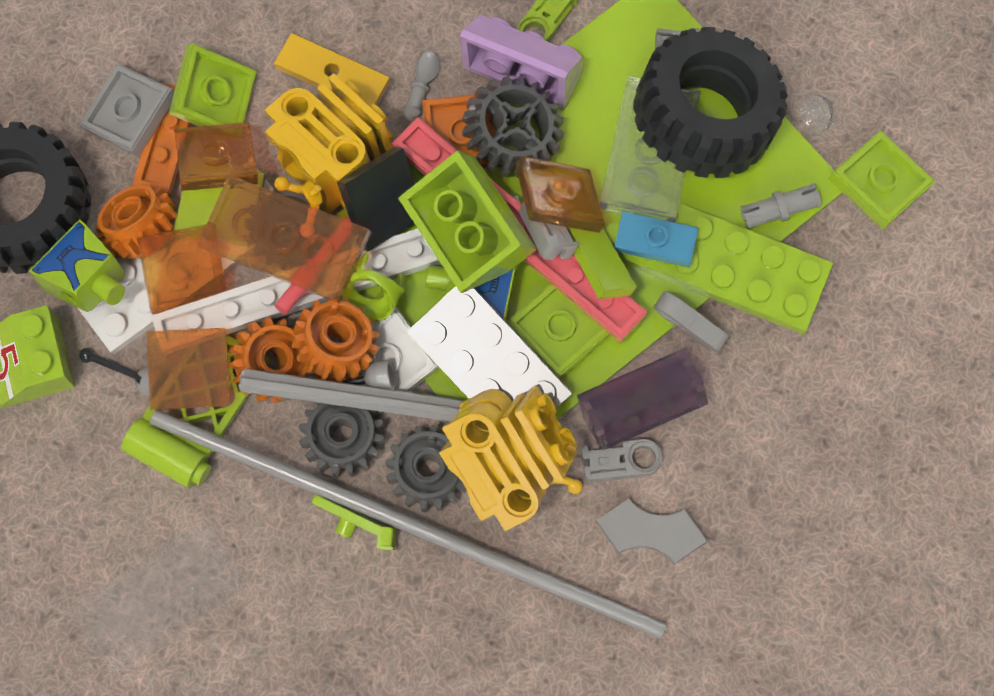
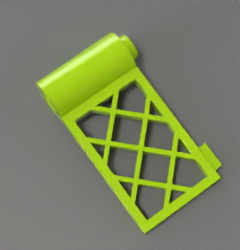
(174, 455)

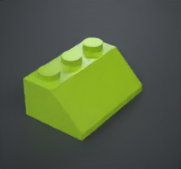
(467, 222)

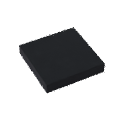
(373, 196)

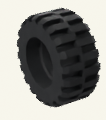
(722, 65)
(62, 201)

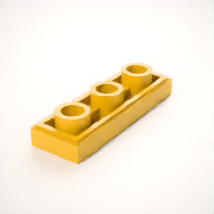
(313, 64)

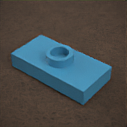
(656, 239)

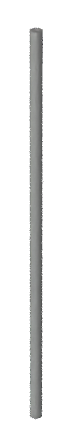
(409, 524)

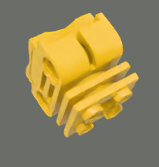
(328, 137)
(508, 452)

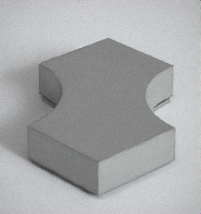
(633, 528)

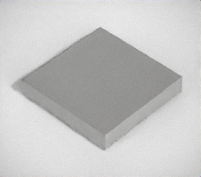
(128, 109)

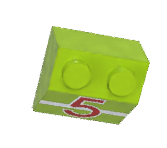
(32, 357)

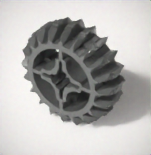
(495, 103)

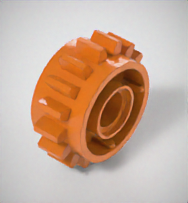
(134, 214)
(253, 346)
(333, 358)

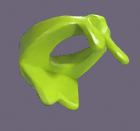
(387, 298)

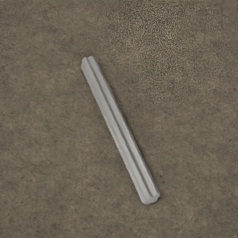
(348, 395)

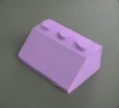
(499, 50)

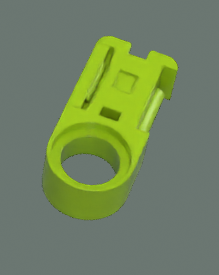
(547, 16)

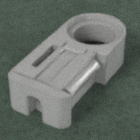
(549, 238)
(690, 321)
(617, 462)

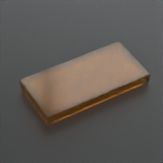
(284, 238)

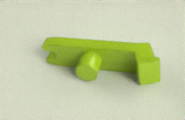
(350, 519)

